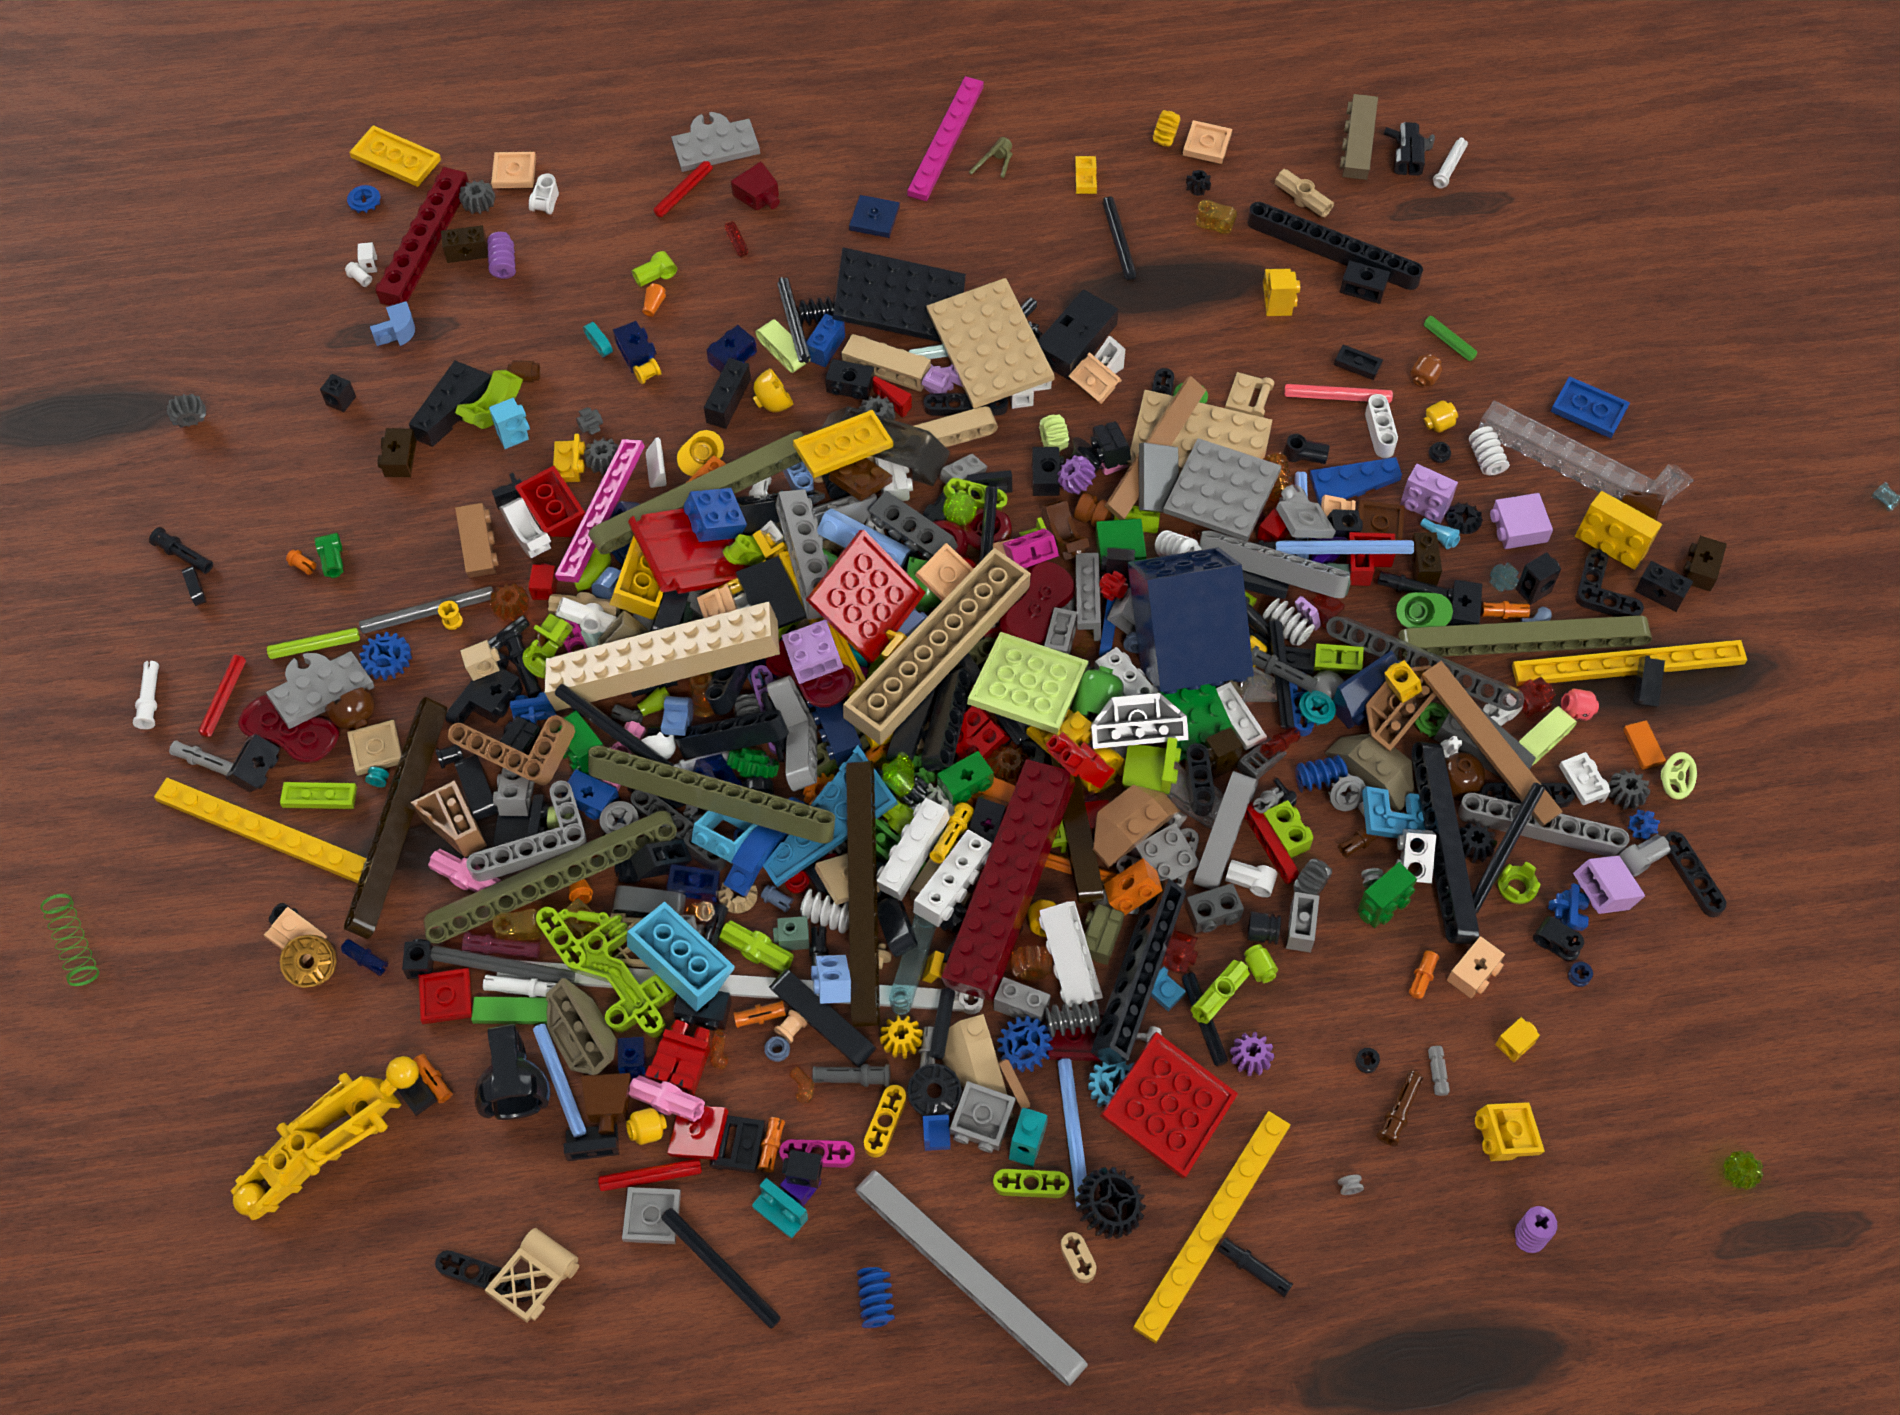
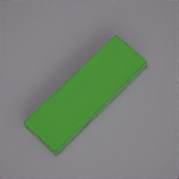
(509, 1010)

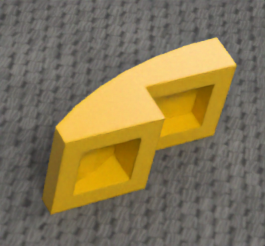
(1085, 174)

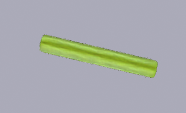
(313, 643)

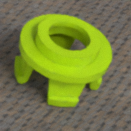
(540, 654)
(1524, 873)

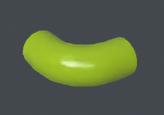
(593, 569)

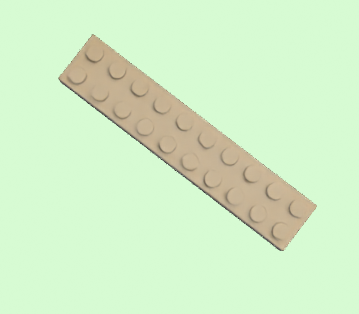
(936, 646)
(665, 655)

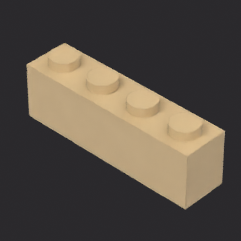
(888, 362)

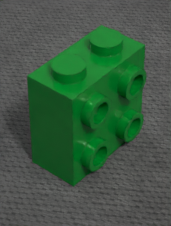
(1122, 535)
(1387, 895)

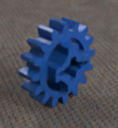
(385, 656)
(1021, 1052)

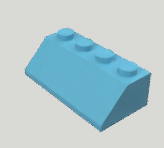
(679, 955)

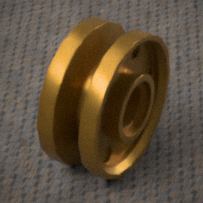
(292, 961)

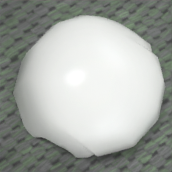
(663, 745)

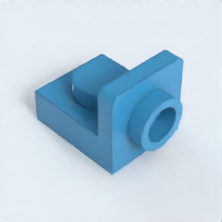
(1166, 990)

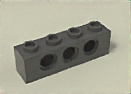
(890, 506)

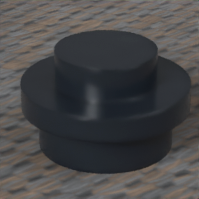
(1440, 452)

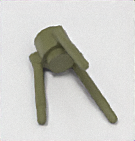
(999, 150)

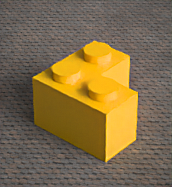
(1280, 291)

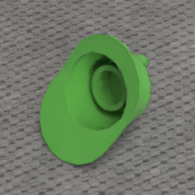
(1424, 610)

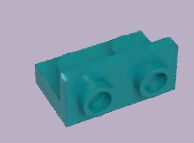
(780, 1209)

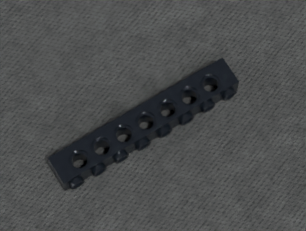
(1138, 975)

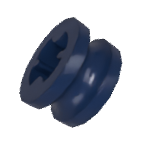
(1574, 977)

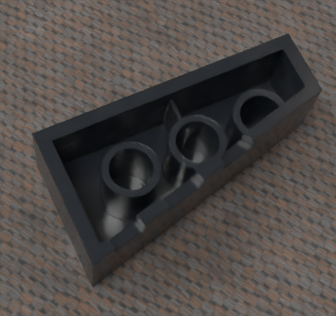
(437, 414)

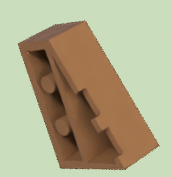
(477, 540)
(451, 818)

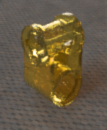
(1218, 218)
(520, 926)

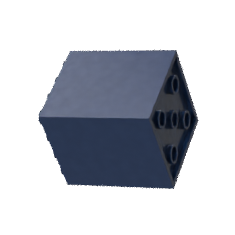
(1191, 619)

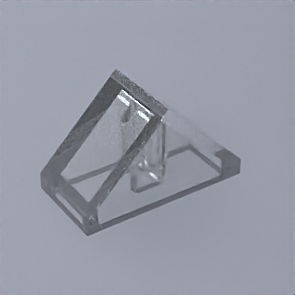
(1670, 482)
(1259, 688)

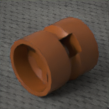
(1091, 510)

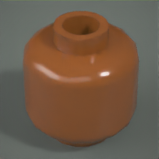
(1426, 370)

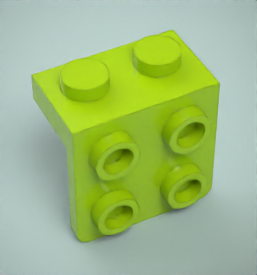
(1152, 766)

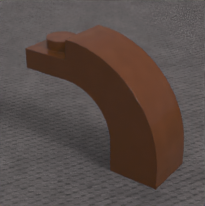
(1060, 524)

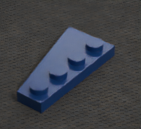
(1355, 478)

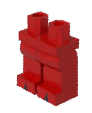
(979, 734)
(1080, 760)
(681, 1057)

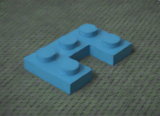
(1385, 823)

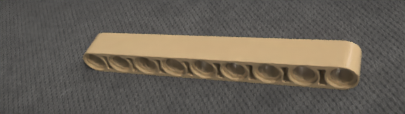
(957, 428)

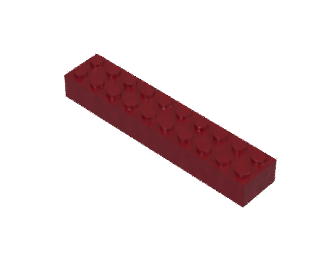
(1008, 880)

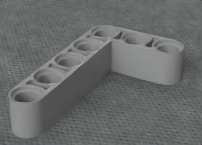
(802, 736)
(1225, 830)
(535, 842)

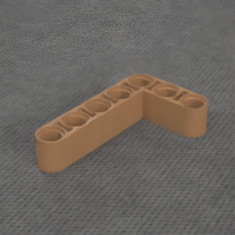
(510, 757)

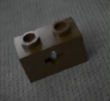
(464, 244)
(397, 452)
(1426, 558)
(1704, 562)
(1223, 751)

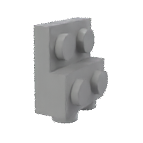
(982, 1117)

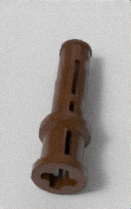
(1396, 1118)

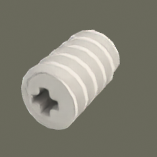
(1488, 451)
(1172, 543)
(1292, 627)
(825, 912)

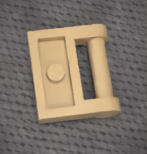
(1242, 393)

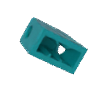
(1028, 1134)

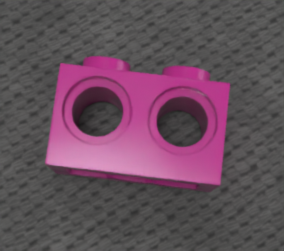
(1031, 548)

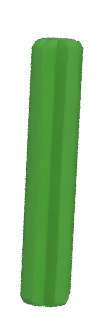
(1450, 338)

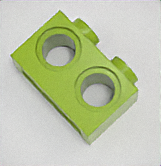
(1338, 658)
(1289, 829)

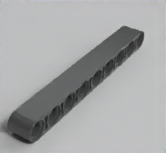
(1413, 658)

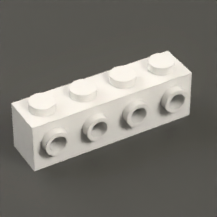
(1133, 678)
(912, 849)
(952, 879)
(1070, 953)

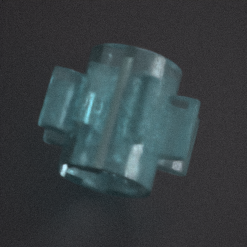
(1504, 577)

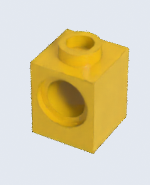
(1406, 689)
(1517, 1039)

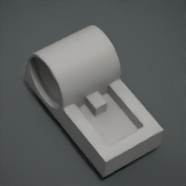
(962, 468)

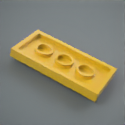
(395, 156)
(842, 443)

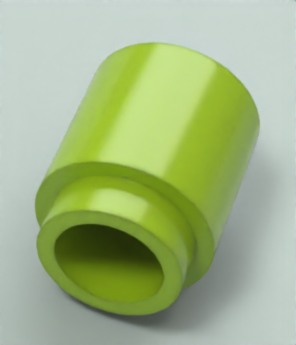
(1260, 963)

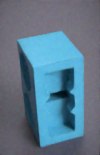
(510, 422)

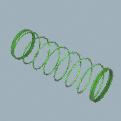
(79, 969)

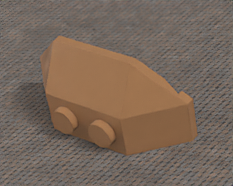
(1390, 718)
(1130, 821)

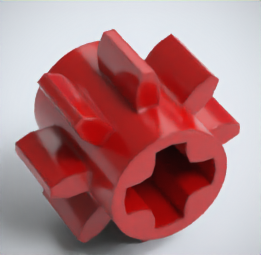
(1113, 585)

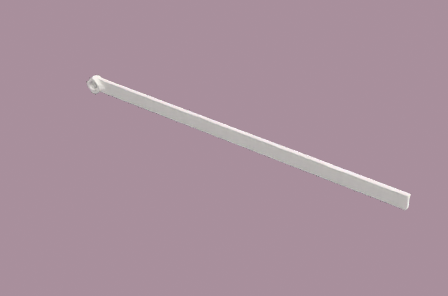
(759, 988)

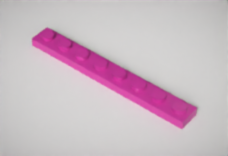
(945, 139)
(599, 510)

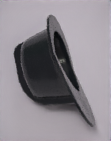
(1084, 449)

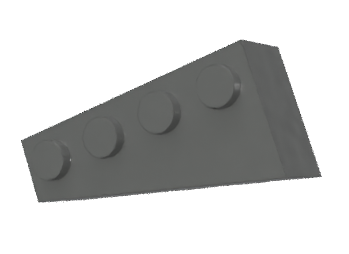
(1451, 727)

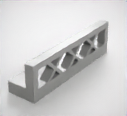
(1088, 593)

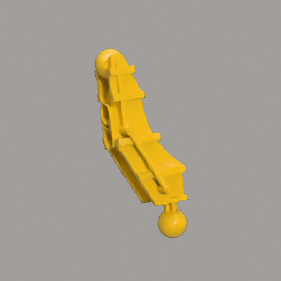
(305, 1160)

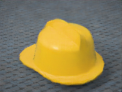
(699, 450)

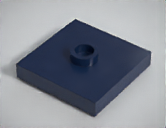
(874, 216)

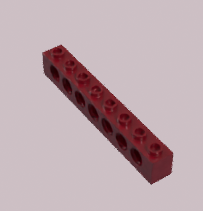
(422, 238)

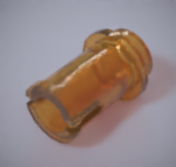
(702, 911)

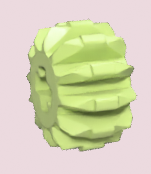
(1054, 432)

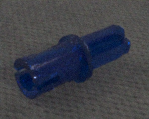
(364, 957)

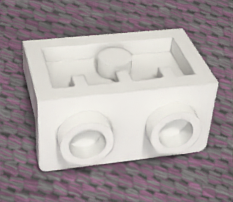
(1585, 779)

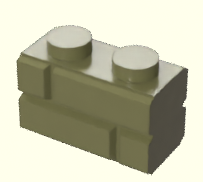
(1102, 932)

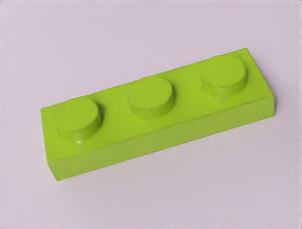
(318, 795)

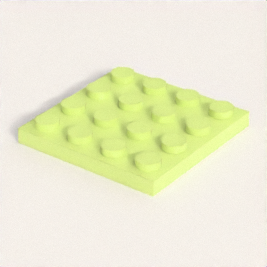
(1028, 682)

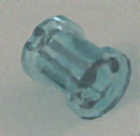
(1887, 496)

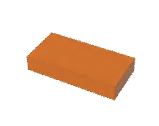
(1644, 745)

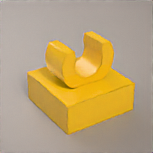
(934, 967)

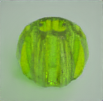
(960, 508)
(1743, 1169)

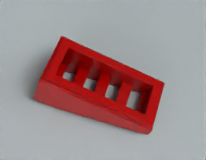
(901, 399)

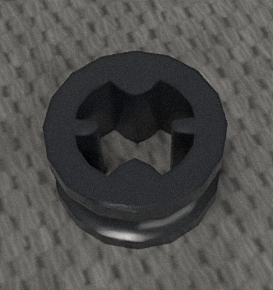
(1360, 1061)

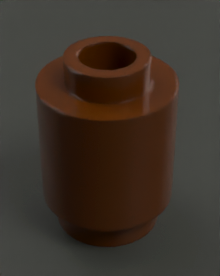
(526, 370)

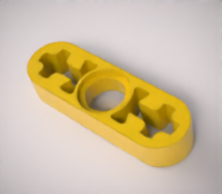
(871, 1134)

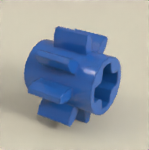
(1643, 824)

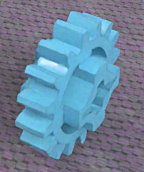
(1106, 1080)

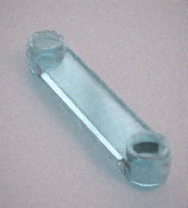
(911, 967)

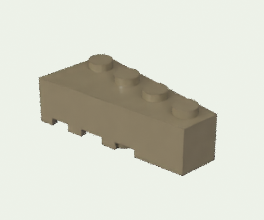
(1359, 136)

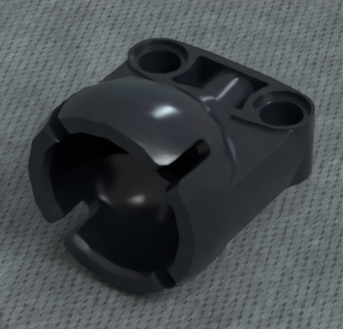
(510, 1080)

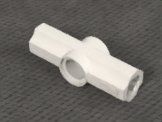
(589, 616)

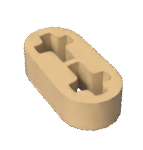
(1073, 1260)

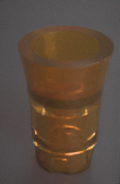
(698, 686)

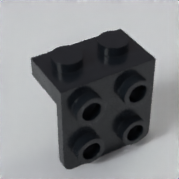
(518, 827)

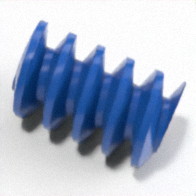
(1320, 772)
(874, 1297)

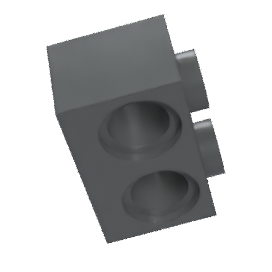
(1211, 903)

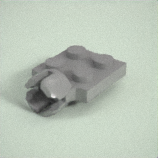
(1303, 516)

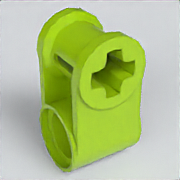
(744, 551)

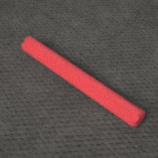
(1334, 393)

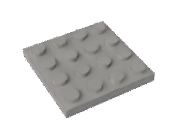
(1222, 489)

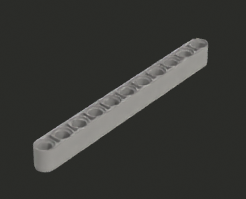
(972, 1278)

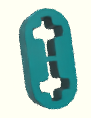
(597, 339)

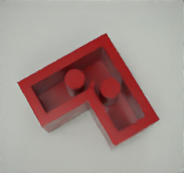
(1362, 565)

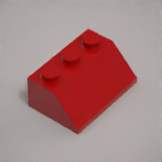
(551, 503)

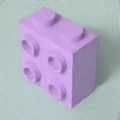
(1428, 493)
(1521, 521)
(812, 651)
(1608, 884)

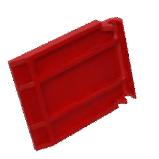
(678, 557)

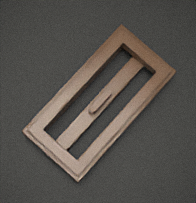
(1014, 1083)

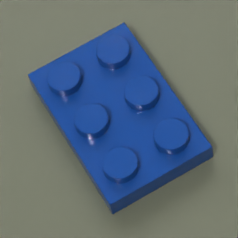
(1590, 407)

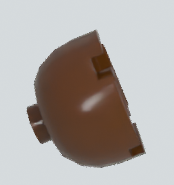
(352, 709)
(1465, 774)

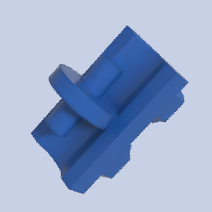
(532, 708)
(1567, 906)

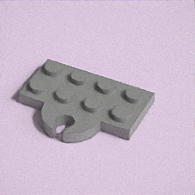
(715, 142)
(313, 688)

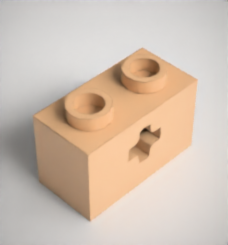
(1480, 955)

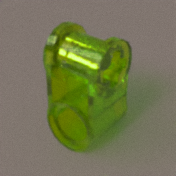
(899, 774)

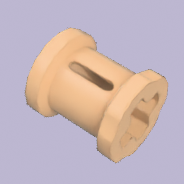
(790, 1026)

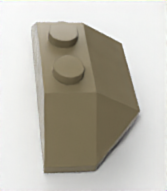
(1376, 766)
(579, 1029)

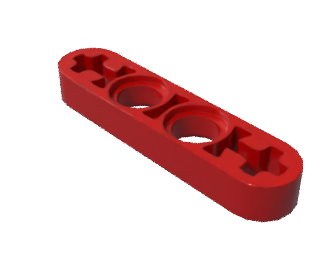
(1271, 844)

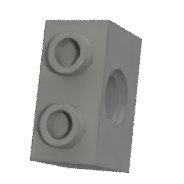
(1302, 922)
(1020, 1000)

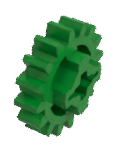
(752, 763)

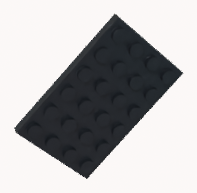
(891, 293)

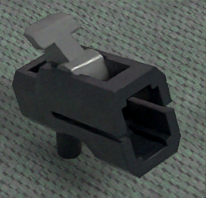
(1410, 148)

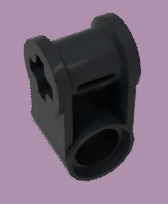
(1557, 937)

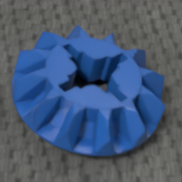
(356, 196)

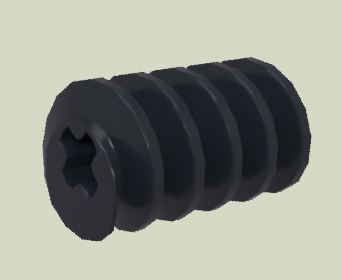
(815, 311)

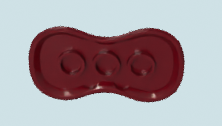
(1032, 612)
(822, 691)
(305, 742)

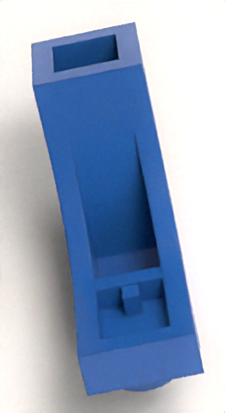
(751, 857)

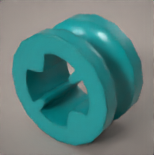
(377, 777)

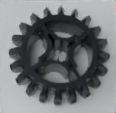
(1112, 1223)

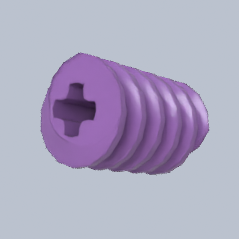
(501, 255)
(1535, 1229)

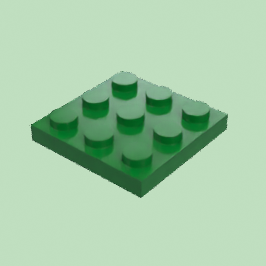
(1203, 712)

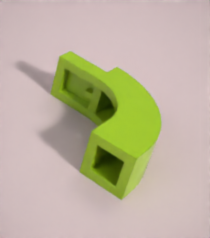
(502, 387)

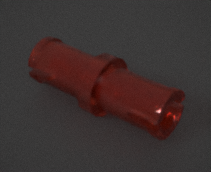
(1280, 742)

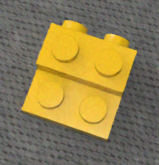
(1074, 725)
(1508, 1131)

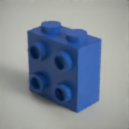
(714, 514)

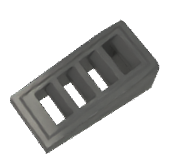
(1247, 769)

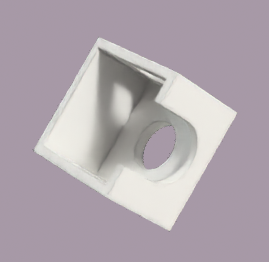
(367, 254)

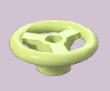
(1676, 775)

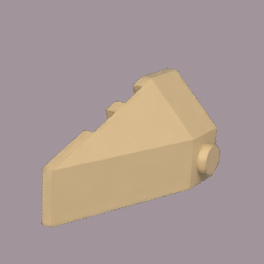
(973, 1055)

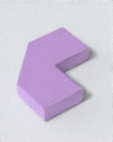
(939, 377)

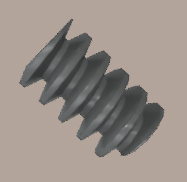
(1072, 1018)

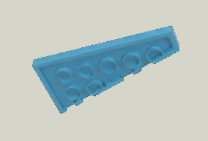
(798, 853)

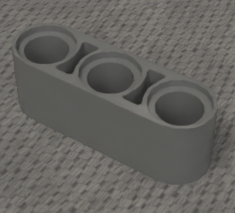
(642, 901)

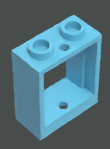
(716, 843)

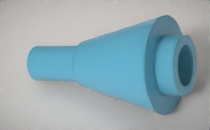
(1446, 536)

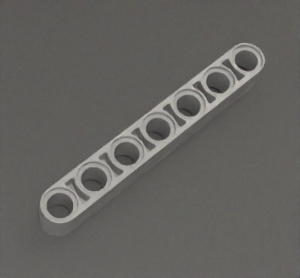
(1280, 565)
(1552, 833)

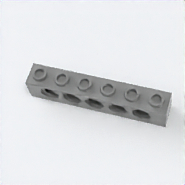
(788, 506)

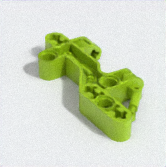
(599, 964)

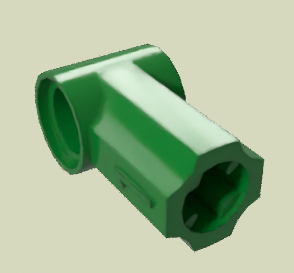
(329, 551)

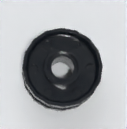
(949, 1086)

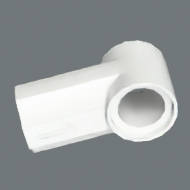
(1258, 879)

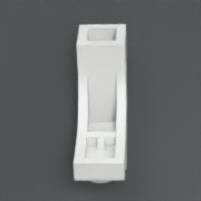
(525, 528)

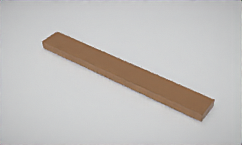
(1163, 434)
(1488, 739)

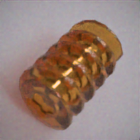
(1284, 478)

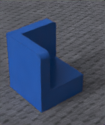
(936, 1132)

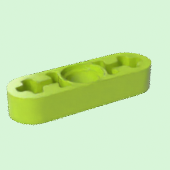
(961, 484)
(1050, 1176)

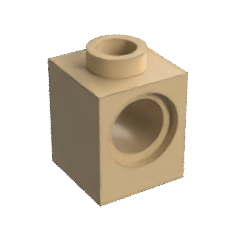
(480, 660)

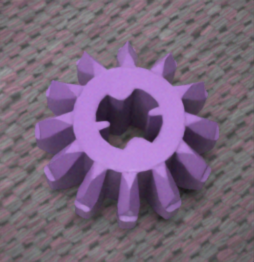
(1076, 474)
(1262, 1054)

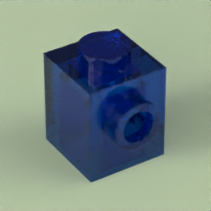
(632, 1056)

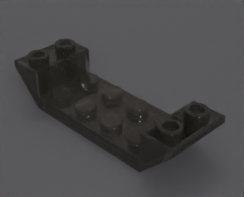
(911, 446)

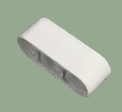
(1381, 426)

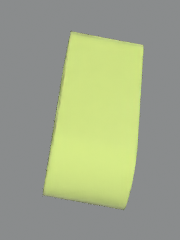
(780, 345)
(1548, 733)

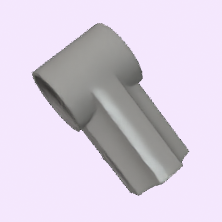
(1642, 856)

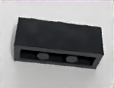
(727, 393)

